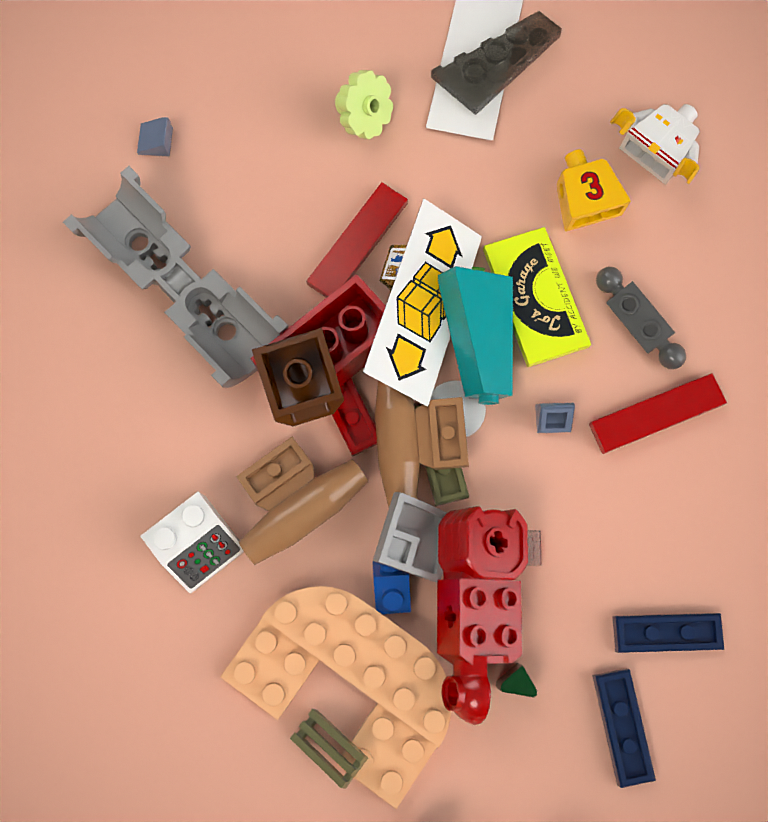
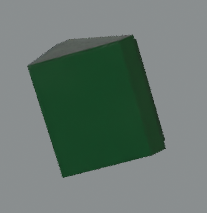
(517, 682)

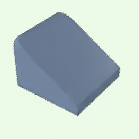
(155, 137)

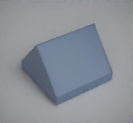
(554, 417)

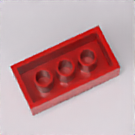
(348, 323)

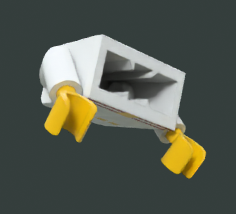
(661, 140)

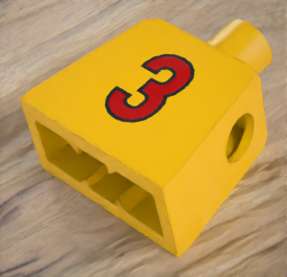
(589, 192)

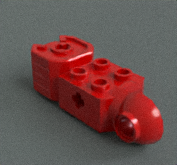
(478, 602)

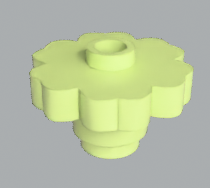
(364, 104)

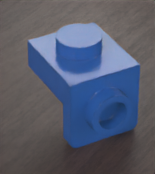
(391, 589)

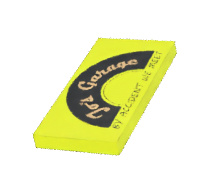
(543, 306)

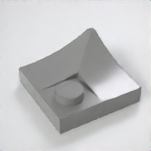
(411, 537)

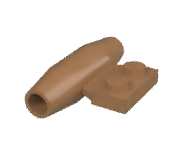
(415, 437)
(293, 496)

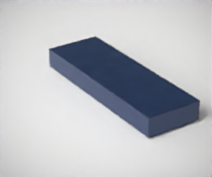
(668, 632)
(623, 728)

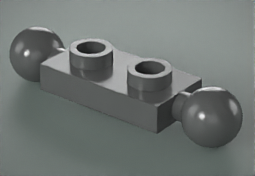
(640, 318)

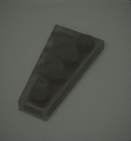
(490, 68)

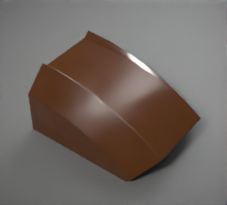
(299, 378)

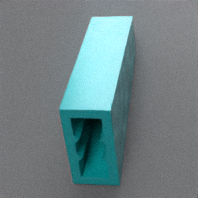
(481, 330)

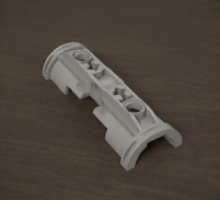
(138, 215)

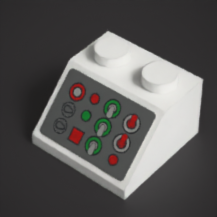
(193, 542)

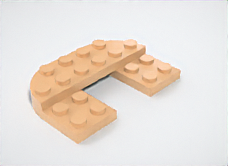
(369, 654)

